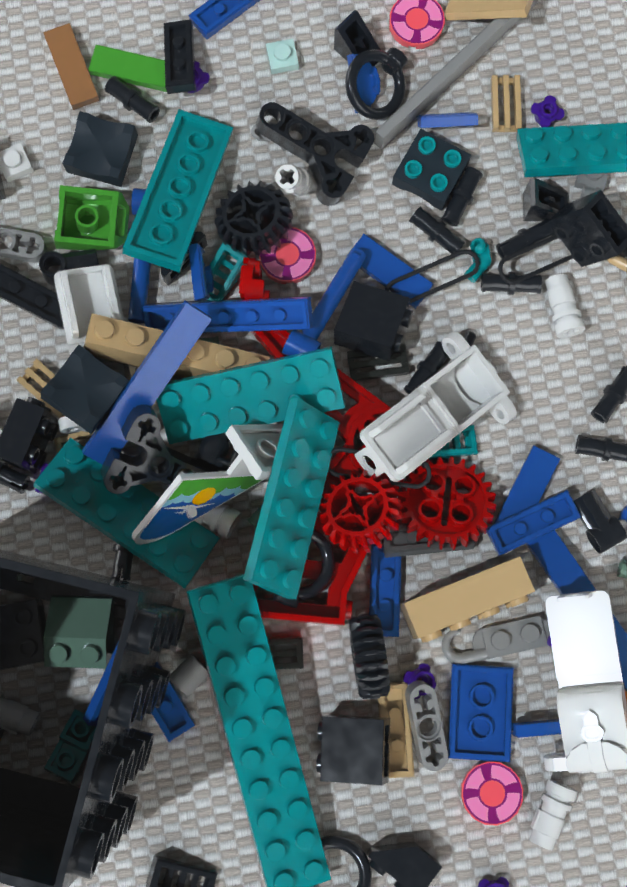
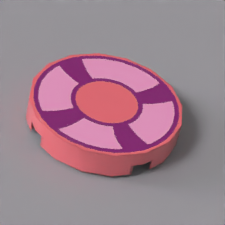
(416, 22)
(292, 260)
(491, 793)

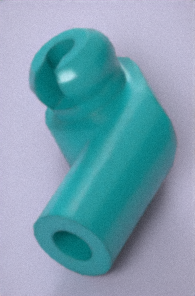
(483, 252)

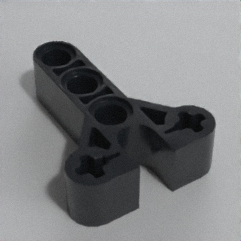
(336, 144)
(138, 468)

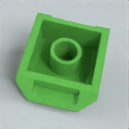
(91, 219)

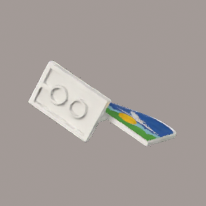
(199, 493)

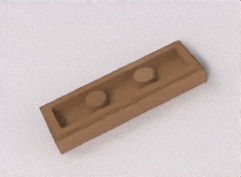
(71, 66)

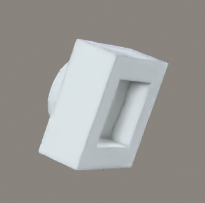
(15, 162)

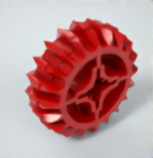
(347, 490)

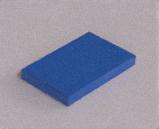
(480, 712)

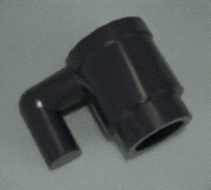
(213, 452)

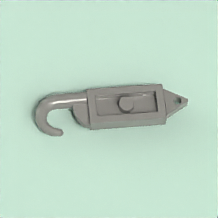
(500, 640)

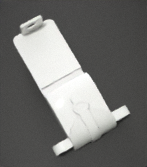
(79, 295)
(435, 412)
(590, 684)

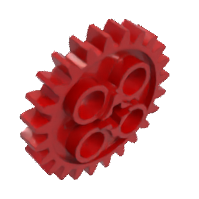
(474, 505)

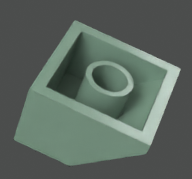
(79, 632)

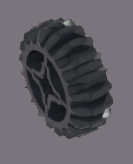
(268, 208)
(369, 656)

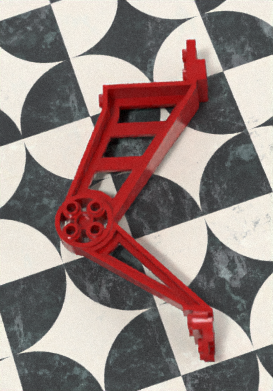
(352, 422)

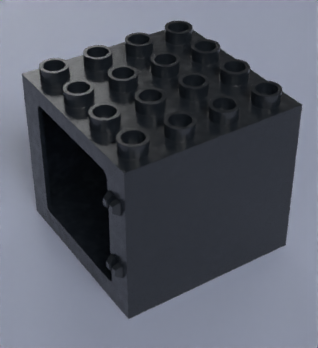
(63, 830)

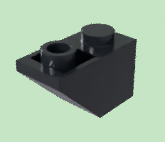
(405, 863)

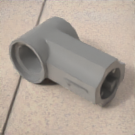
(189, 675)

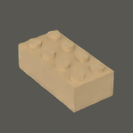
(472, 596)

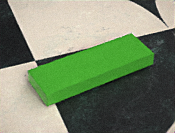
(128, 67)

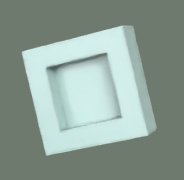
(282, 56)

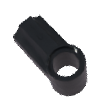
(67, 261)
(602, 528)

